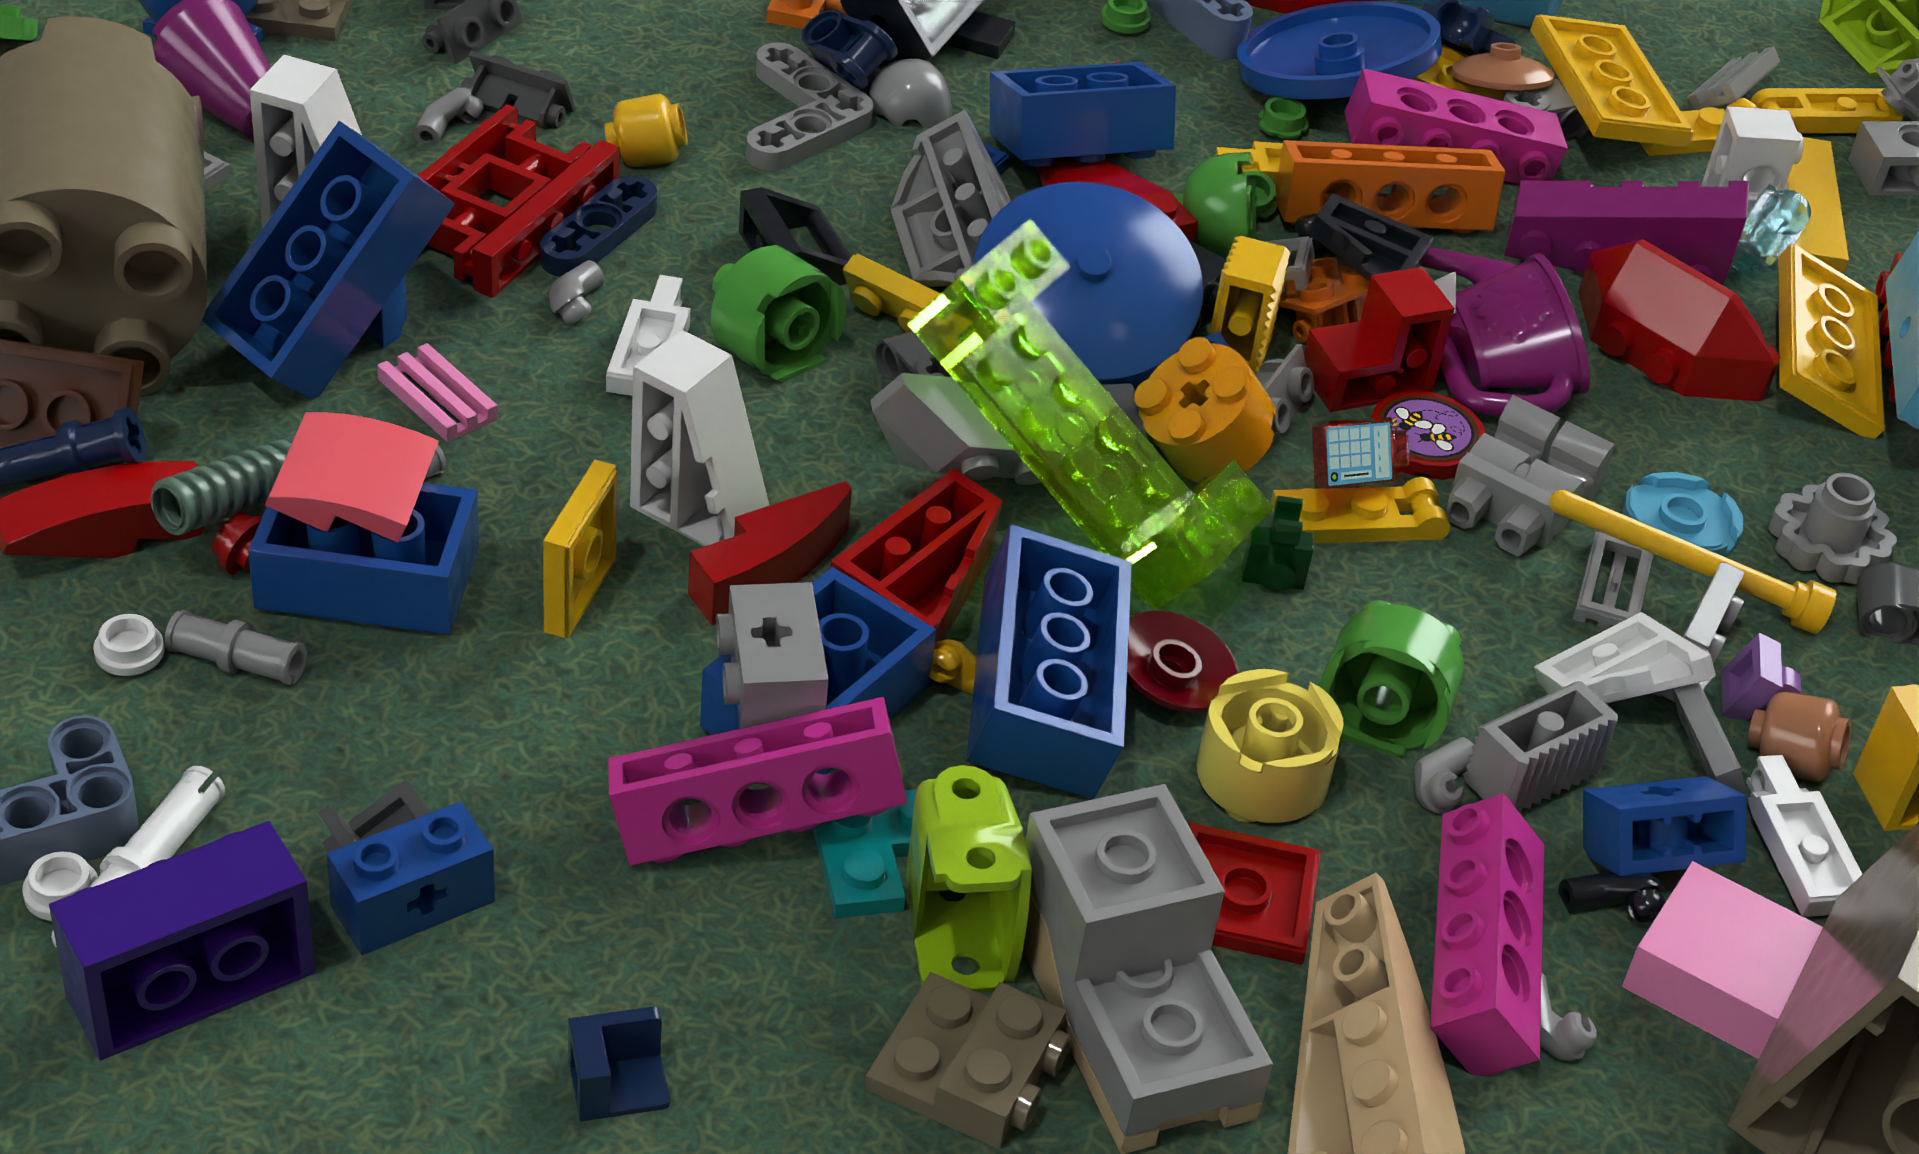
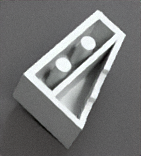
(291, 118)
(692, 441)

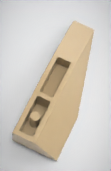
(1367, 1050)

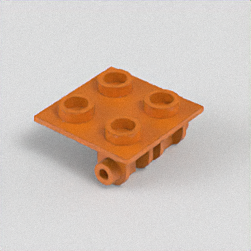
(1332, 297)

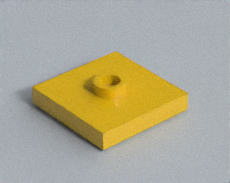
(580, 549)

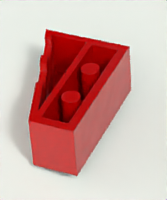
(928, 550)

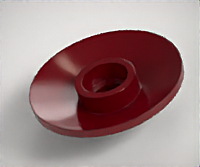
(1176, 660)

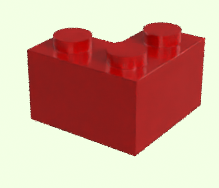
(1389, 350)

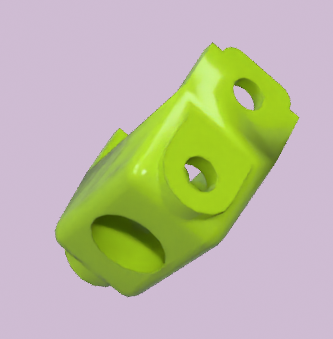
(972, 844)

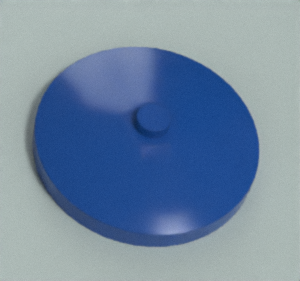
(1328, 45)
(1129, 282)

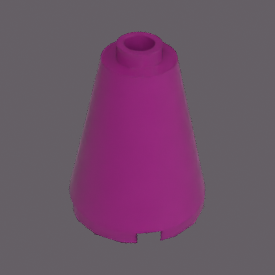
(213, 57)

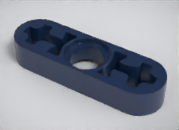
(601, 209)

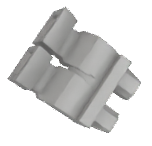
(1518, 471)

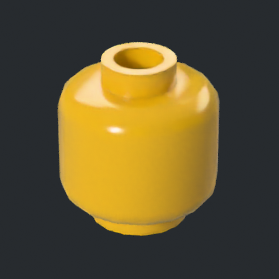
(647, 130)

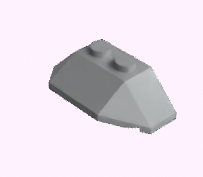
(946, 201)
(940, 428)

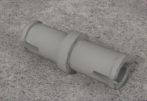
(235, 647)

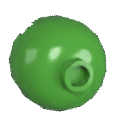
(1221, 201)

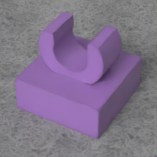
(1755, 678)

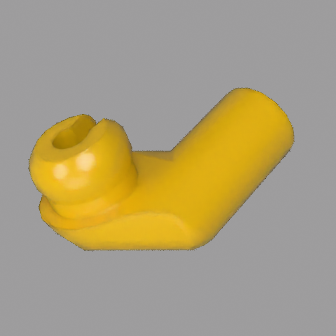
(953, 665)

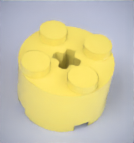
(1269, 747)

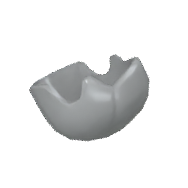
(911, 91)

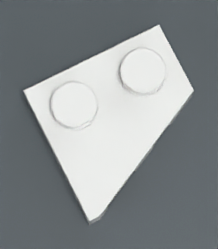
(1628, 661)

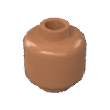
(1804, 731)

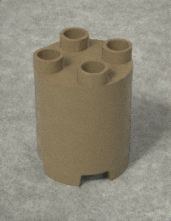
(100, 197)

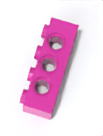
(1420, 114)
(780, 753)
(1489, 937)

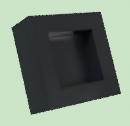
(984, 34)

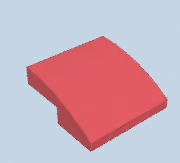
(354, 472)

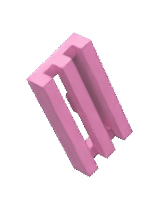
(445, 386)

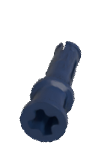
(75, 448)

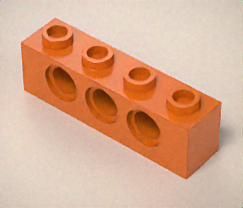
(1468, 205)

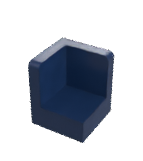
(617, 1063)

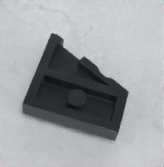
(1368, 239)

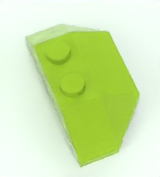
(1874, 31)

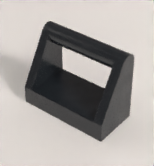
(769, 215)

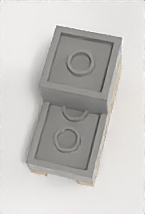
(1125, 947)

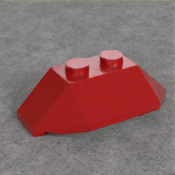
(1674, 324)

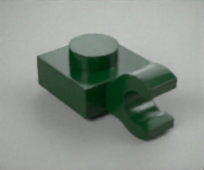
(1280, 553)

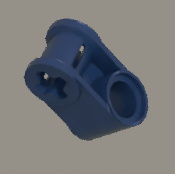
(848, 45)

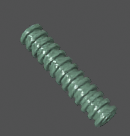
(218, 488)

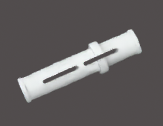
(166, 827)

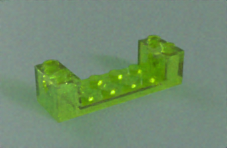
(1073, 428)

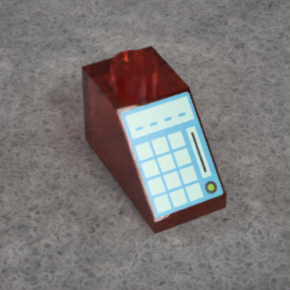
(1358, 451)

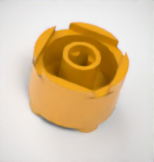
(1206, 410)

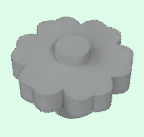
(1833, 529)

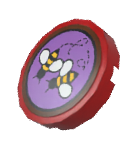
(1437, 430)

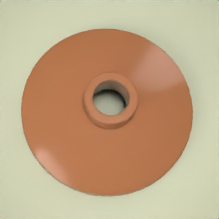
(1503, 69)

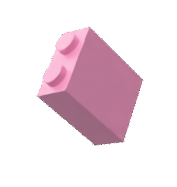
(1722, 958)

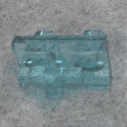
(1770, 228)

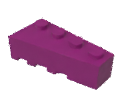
(1576, 218)

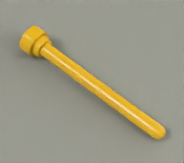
(1805, 604)

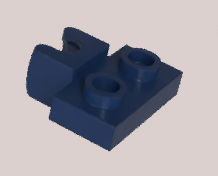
(1465, 26)

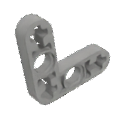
(834, 111)

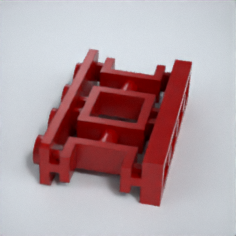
(539, 179)

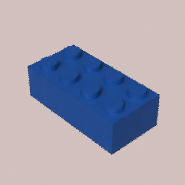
(326, 262)
(1051, 663)

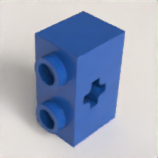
(1664, 825)
(411, 877)

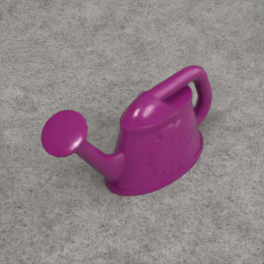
(1511, 334)

